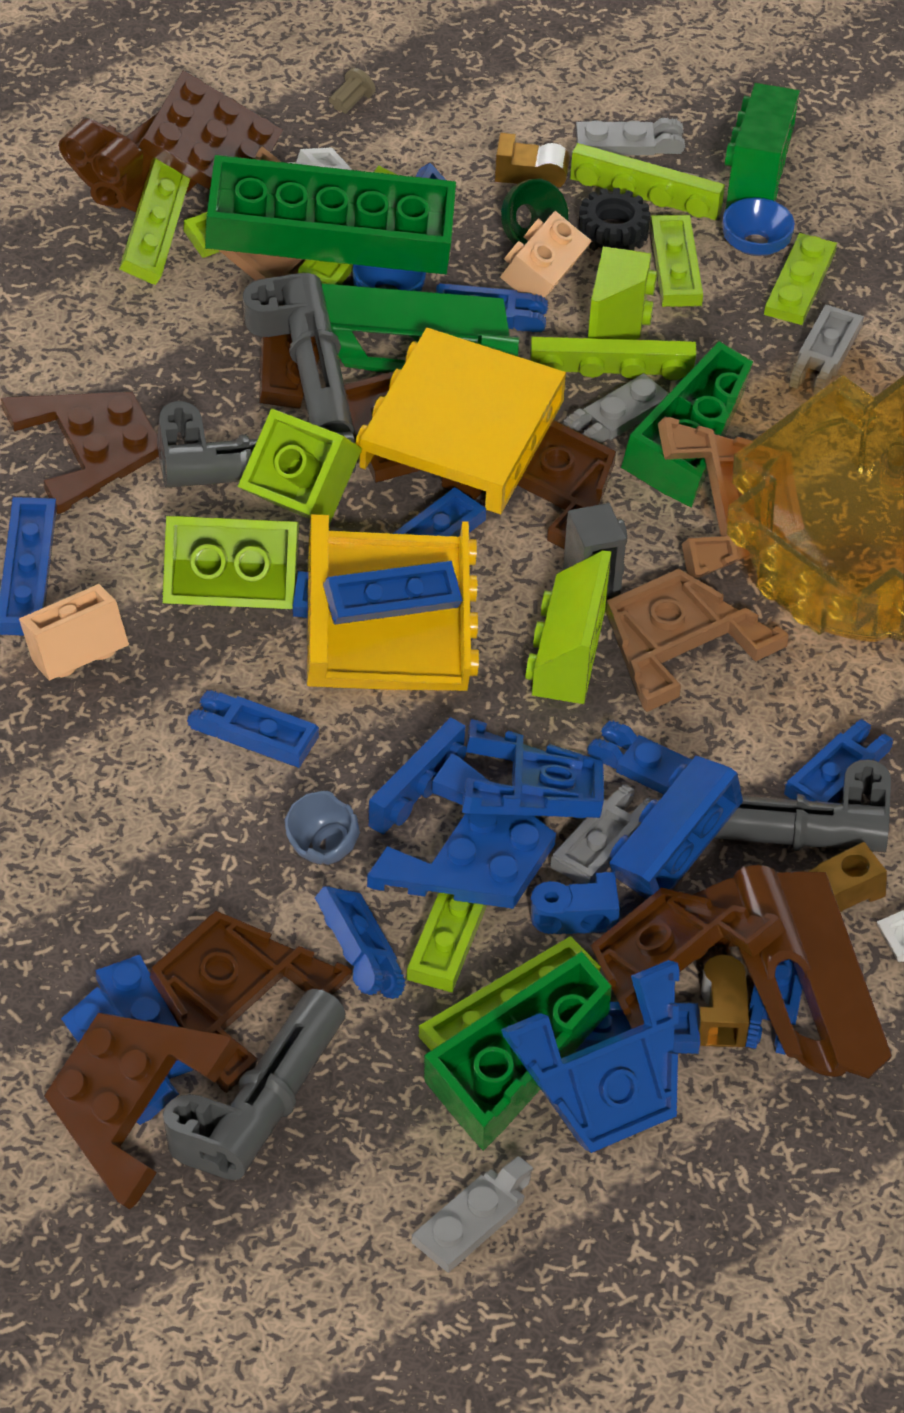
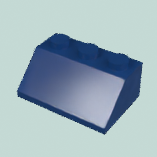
(677, 826)

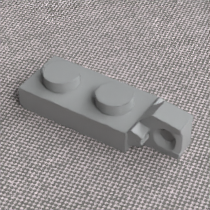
(473, 1215)

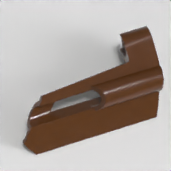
(109, 162)
(824, 963)

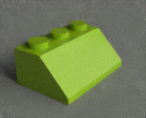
(230, 562)
(570, 631)

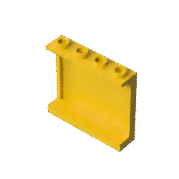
(464, 414)
(396, 651)

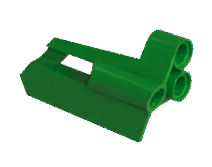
(409, 314)

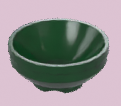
(539, 197)

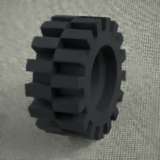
(618, 207)

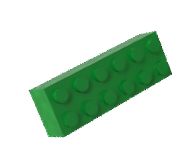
(330, 214)

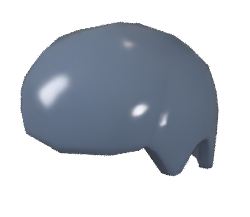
(321, 817)

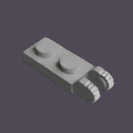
(633, 136)
(826, 346)
(618, 410)
(590, 845)

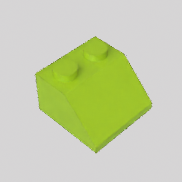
(620, 295)
(299, 466)

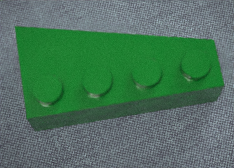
(760, 142)
(702, 398)
(478, 1070)

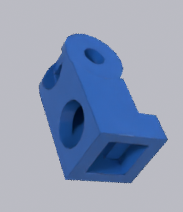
(576, 906)

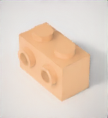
(545, 257)
(74, 632)

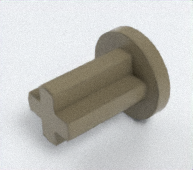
(356, 86)

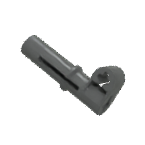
(303, 317)
(196, 460)
(817, 822)
(237, 1132)

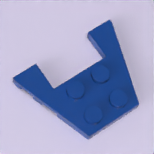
(542, 781)
(482, 861)
(617, 1083)

